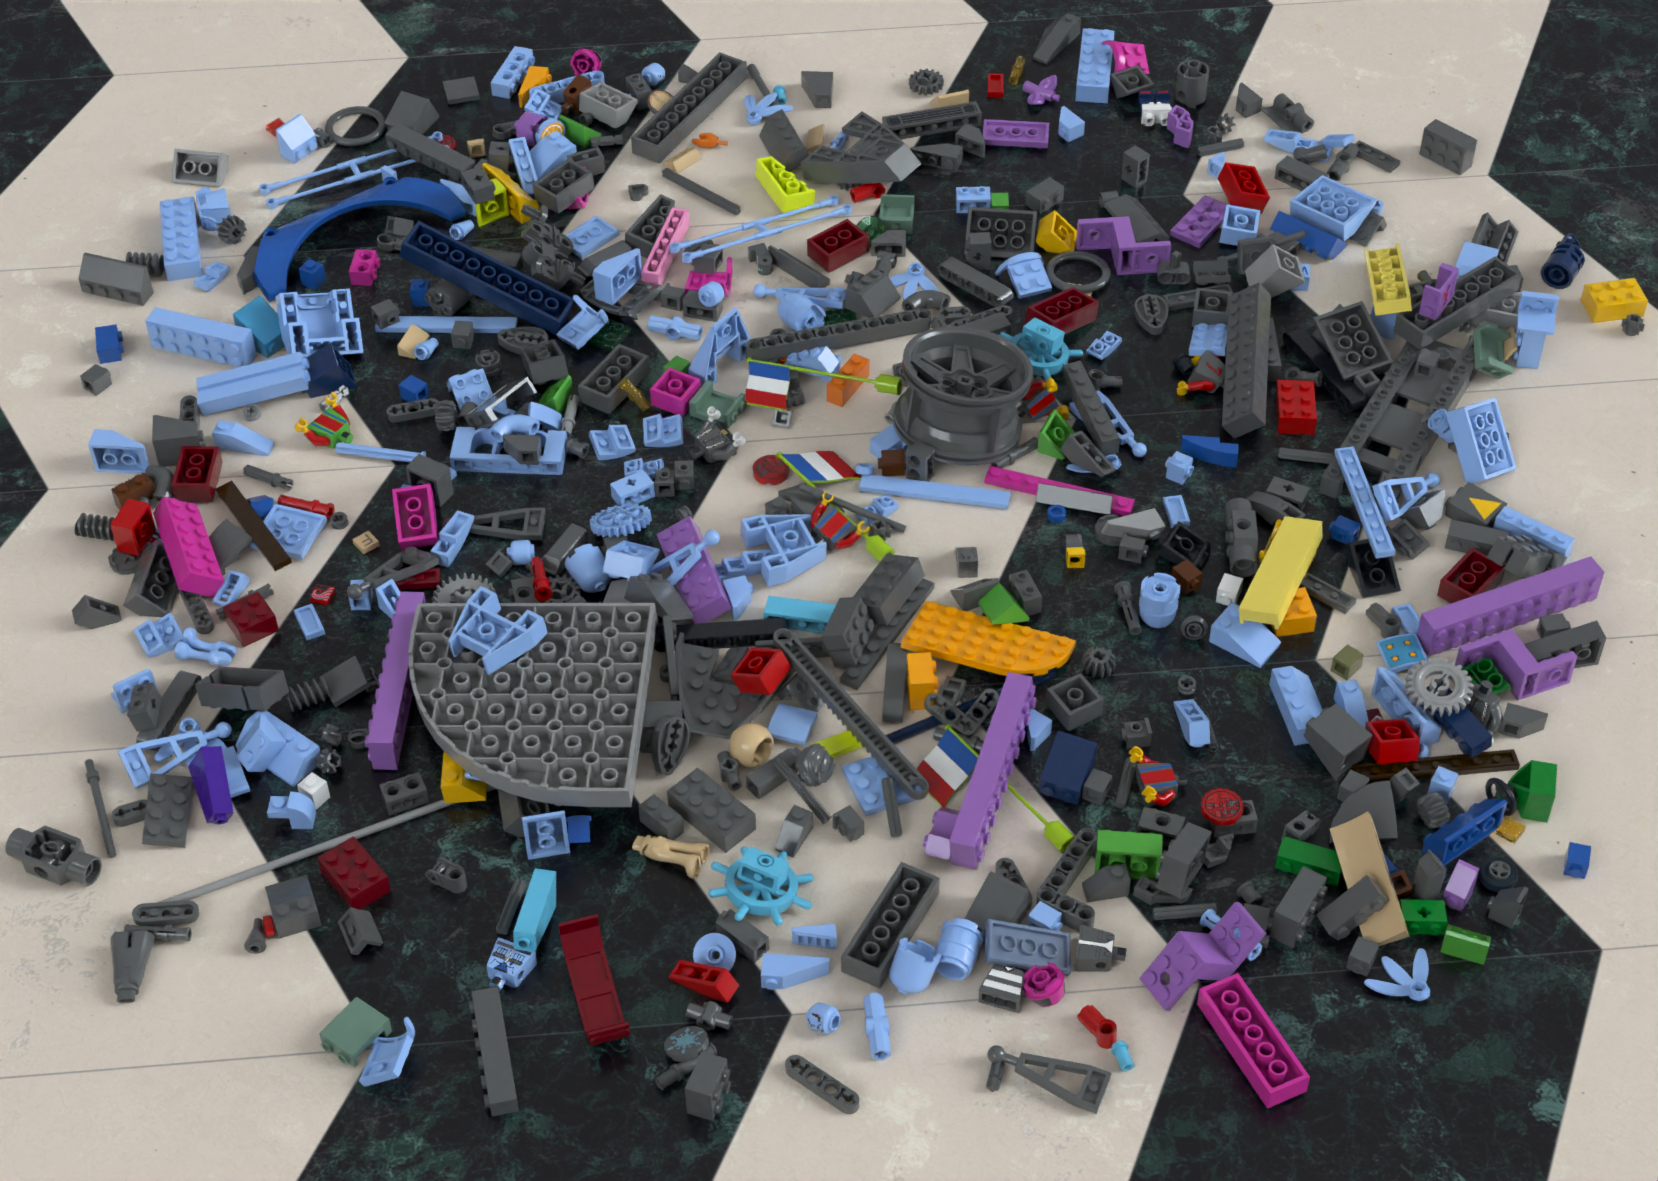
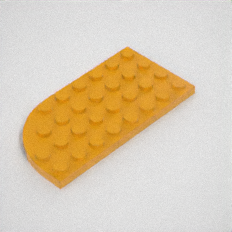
(977, 643)

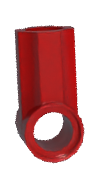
(866, 191)
(1102, 1028)

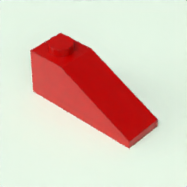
(705, 979)

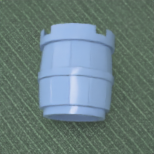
(800, 312)
(1159, 600)
(958, 948)

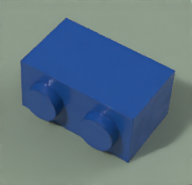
(109, 343)

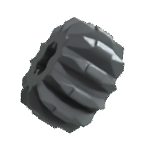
(231, 229)
(446, 415)
(1098, 662)
(1433, 810)

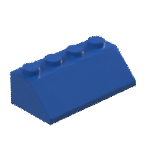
(1315, 240)
(1465, 830)

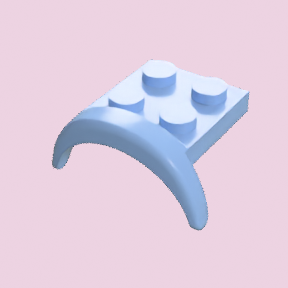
(1026, 274)
(583, 325)
(387, 1057)

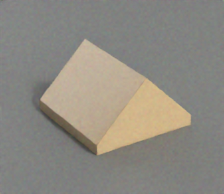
(950, 99)

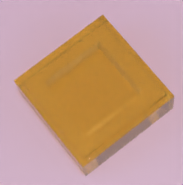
(1510, 830)

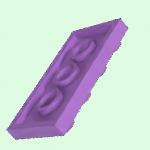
(1021, 139)
(1201, 230)

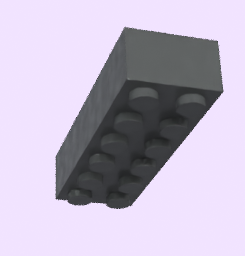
(891, 918)

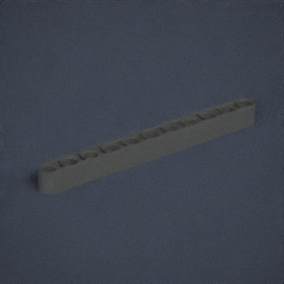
(839, 334)

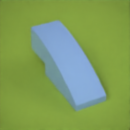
(452, 538)

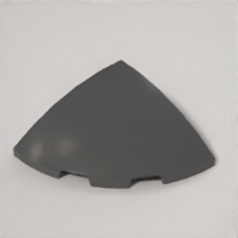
(1379, 802)

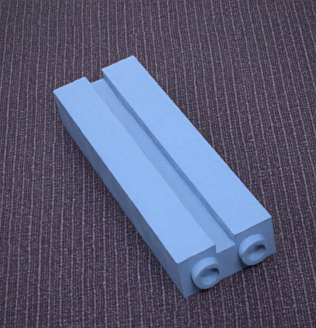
(252, 383)

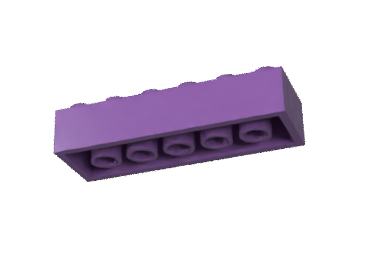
(701, 584)

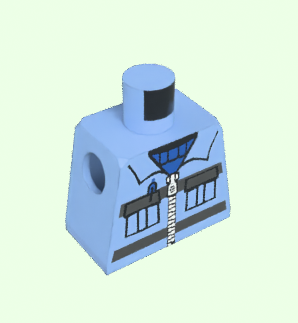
(509, 965)

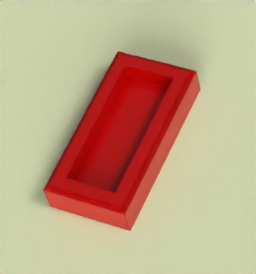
(995, 86)

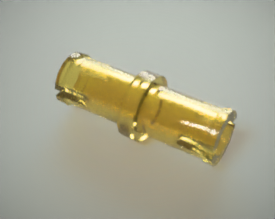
(1016, 70)
(635, 394)

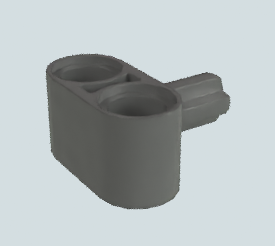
(1174, 270)

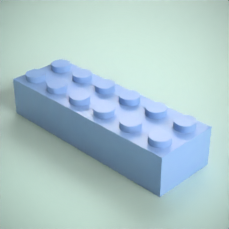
(1094, 66)
(181, 238)
(201, 337)

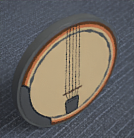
(657, 100)

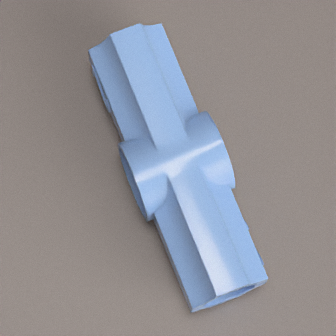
(675, 328)
(877, 1026)

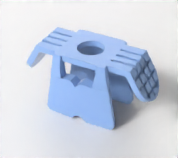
(214, 209)

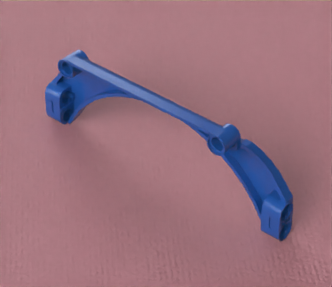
(282, 243)

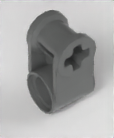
(448, 875)

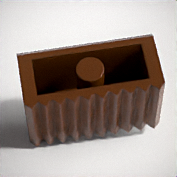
(133, 489)

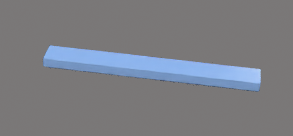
(444, 324)
(935, 491)
(1364, 502)

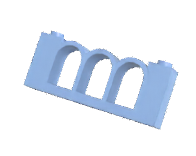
(468, 439)

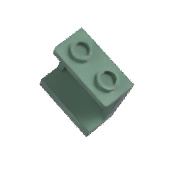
(897, 212)
(1490, 352)
(727, 405)
(354, 1031)

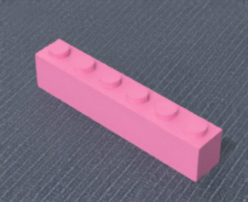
(660, 255)

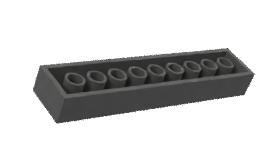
(689, 107)
(1246, 361)

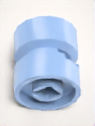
(1439, 424)

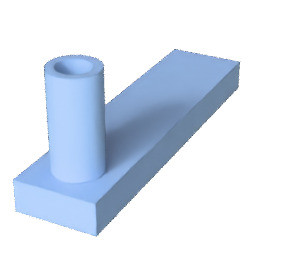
(523, 164)

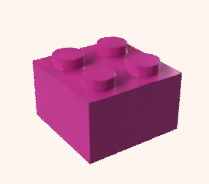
(674, 391)

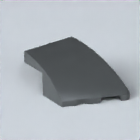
(801, 502)
(227, 542)

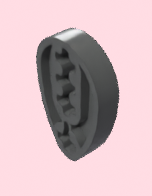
(1146, 319)
(519, 337)
(661, 738)

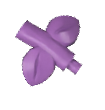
(1043, 91)

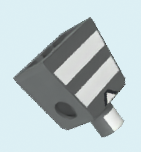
(1002, 988)

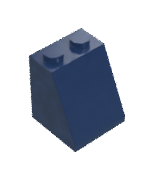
(328, 372)
(1068, 767)

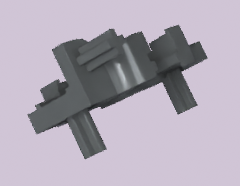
(543, 246)

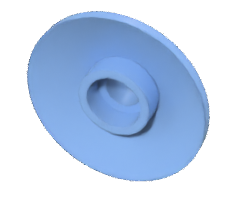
(708, 945)

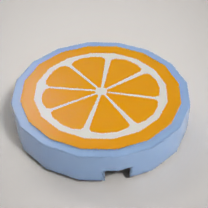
(549, 126)

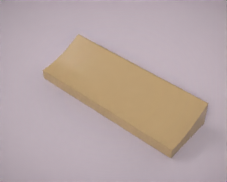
(1360, 856)

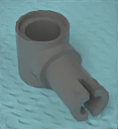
(1101, 381)

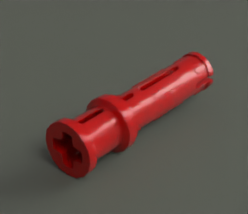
(310, 506)
(540, 583)

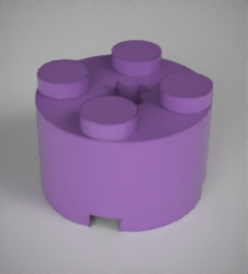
(528, 126)

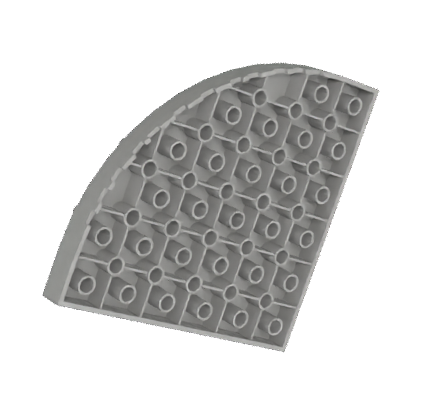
(553, 720)

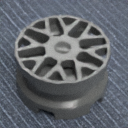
(489, 362)

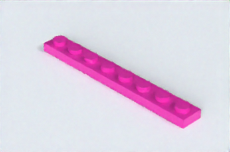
(1029, 484)

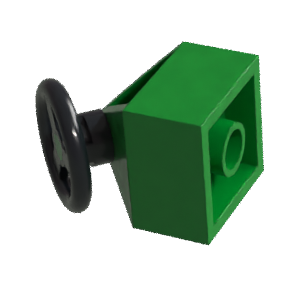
(1528, 791)

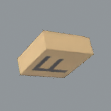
(365, 542)

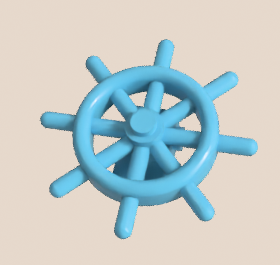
(1041, 344)
(762, 876)

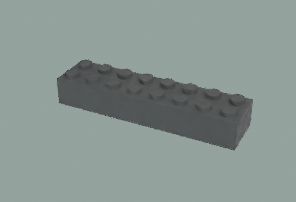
(1472, 295)

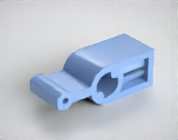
(235, 775)

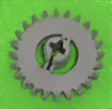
(460, 588)
(1439, 700)

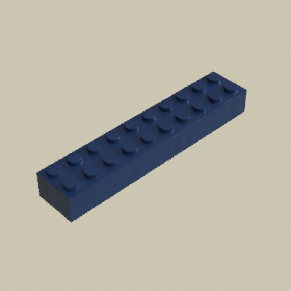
(486, 277)

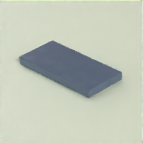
(1026, 946)

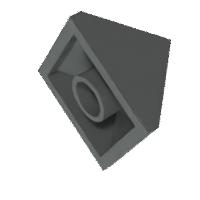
(1130, 81)
(969, 595)

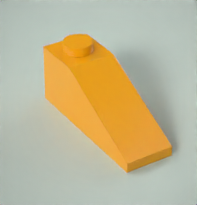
(535, 77)

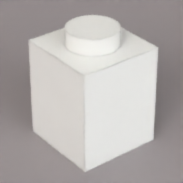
(1229, 589)
(315, 789)

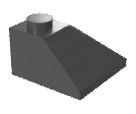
(1426, 510)

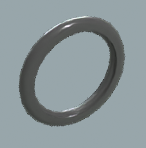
(356, 110)
(1106, 272)

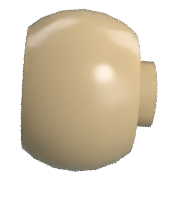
(751, 744)

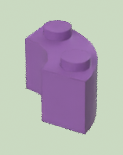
(1180, 125)
(938, 839)

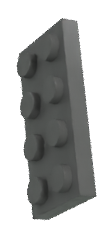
(167, 810)

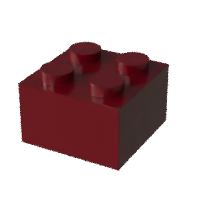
(250, 619)

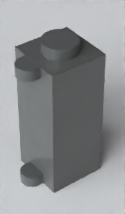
(744, 936)

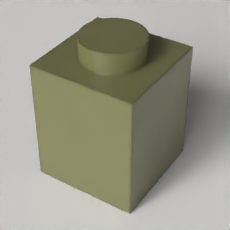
(1347, 662)

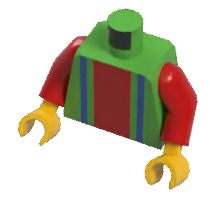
(329, 427)

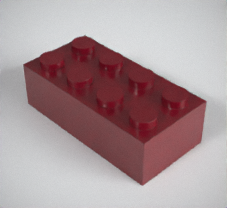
(1065, 310)

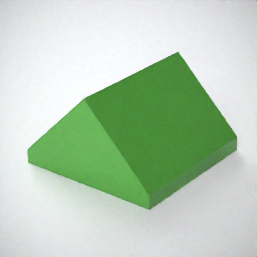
(578, 132)
(557, 395)
(1054, 435)
(1002, 607)
(1465, 944)

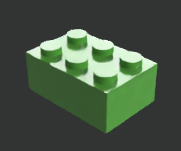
(1137, 850)

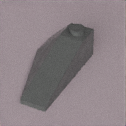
(1057, 37)

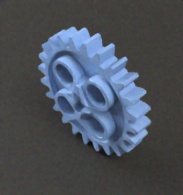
(620, 520)

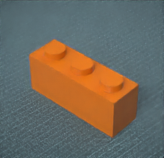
(840, 389)

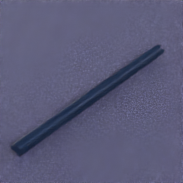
(964, 707)

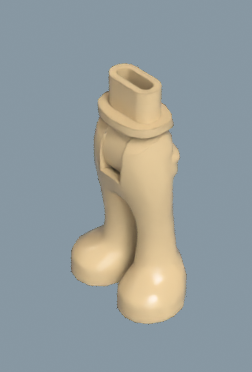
(666, 850)

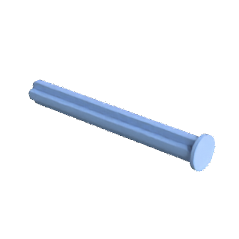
(376, 452)

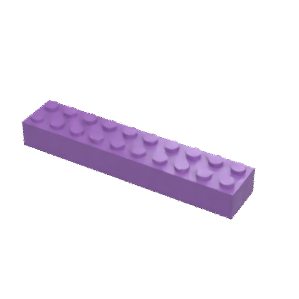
(1509, 606)
(395, 689)
(992, 771)

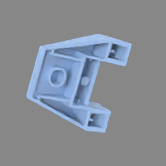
(725, 337)

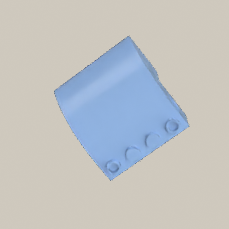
(318, 319)

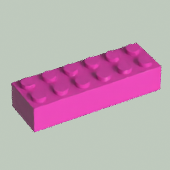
(188, 547)
(1253, 1040)

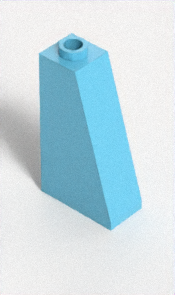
(536, 910)

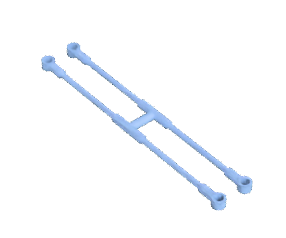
(272, 202)
(759, 225)

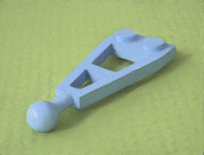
(834, 299)
(1138, 449)
(1386, 498)
(710, 538)
(137, 765)

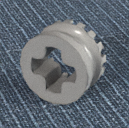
(247, 410)

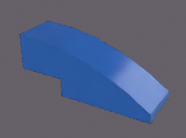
(1210, 450)

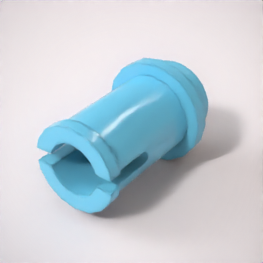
(781, 98)
(1120, 1050)

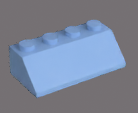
(1392, 696)
(1295, 700)
(297, 755)

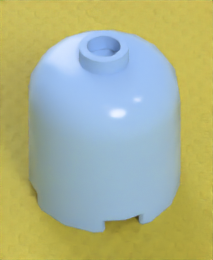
(587, 568)
(913, 966)

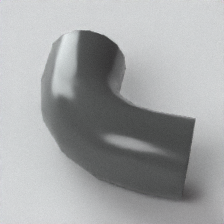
(925, 299)
(163, 478)

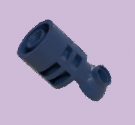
(1563, 263)

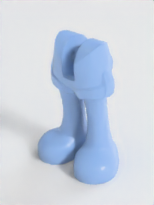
(218, 653)

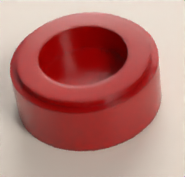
(268, 926)

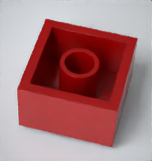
(133, 527)
(760, 671)
(1392, 741)

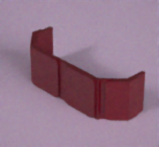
(592, 980)

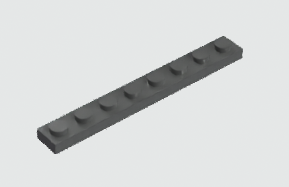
(878, 643)

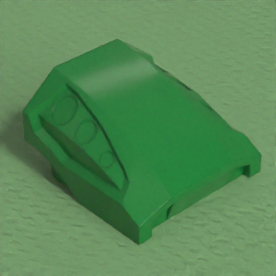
(1487, 671)

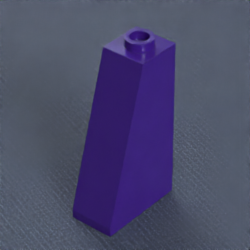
(212, 784)

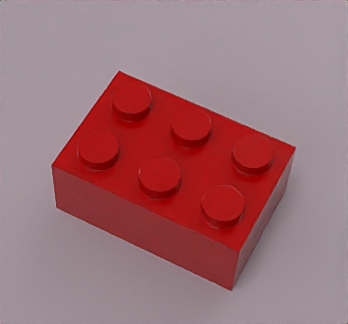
(1243, 186)
(1295, 407)

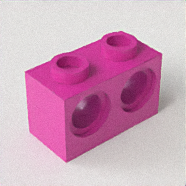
(364, 267)

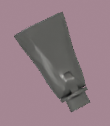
(129, 962)

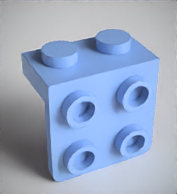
(1537, 312)
(470, 387)
(124, 688)

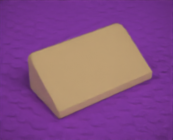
(815, 138)
(683, 160)
(411, 338)

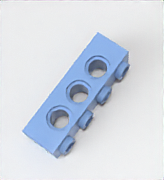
(512, 72)

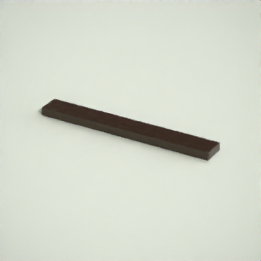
(253, 526)
(1426, 767)

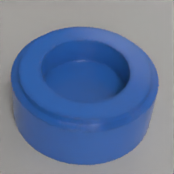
(1056, 513)

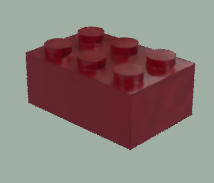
(837, 245)
(197, 473)
(1470, 577)
(353, 874)

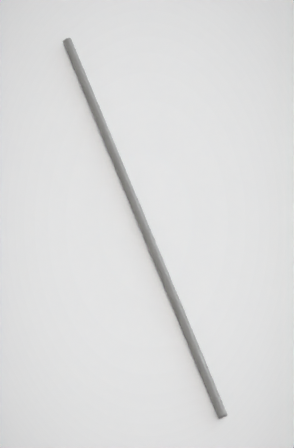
(311, 851)

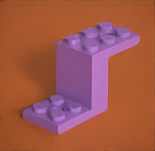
(1118, 235)
(1518, 664)
(1202, 956)

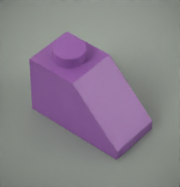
(1460, 885)

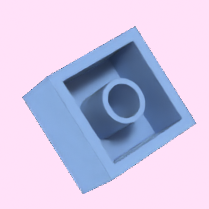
(1239, 224)

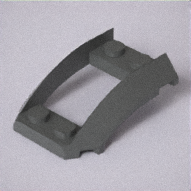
(642, 292)

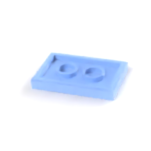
(591, 236)

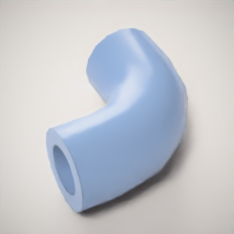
(513, 424)

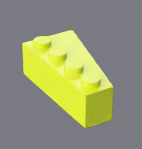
(782, 185)

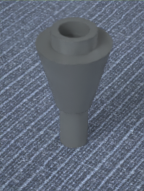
(256, 942)

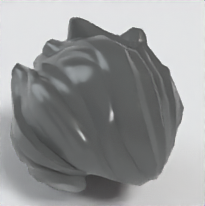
(815, 765)

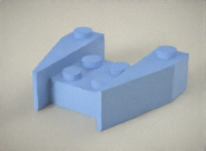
(790, 542)
(493, 635)

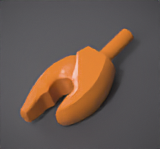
(708, 140)

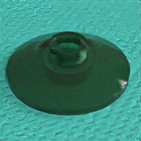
(871, 225)

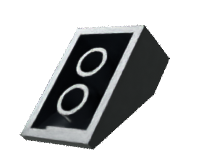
(1371, 574)

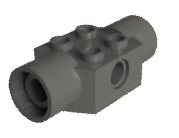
(1241, 537)
(53, 856)

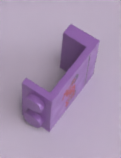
(1437, 298)

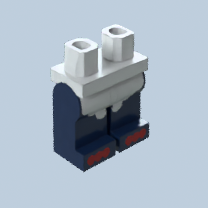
(1155, 109)

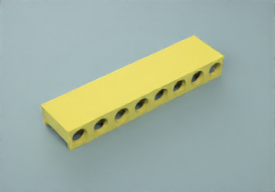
(1388, 280)
(1281, 571)

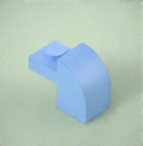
(296, 807)

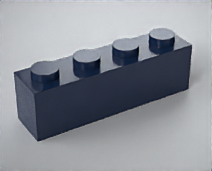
(1464, 729)

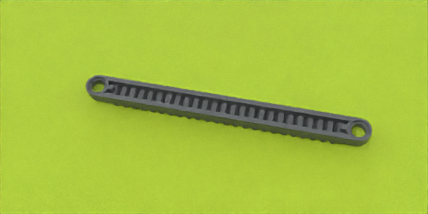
(851, 715)

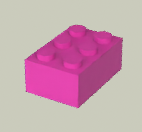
(415, 516)

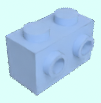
(972, 197)

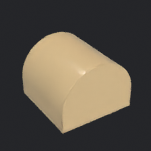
(476, 148)

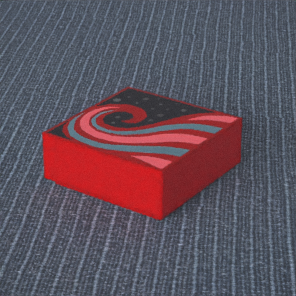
(322, 594)

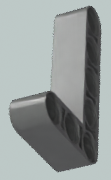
(1062, 877)

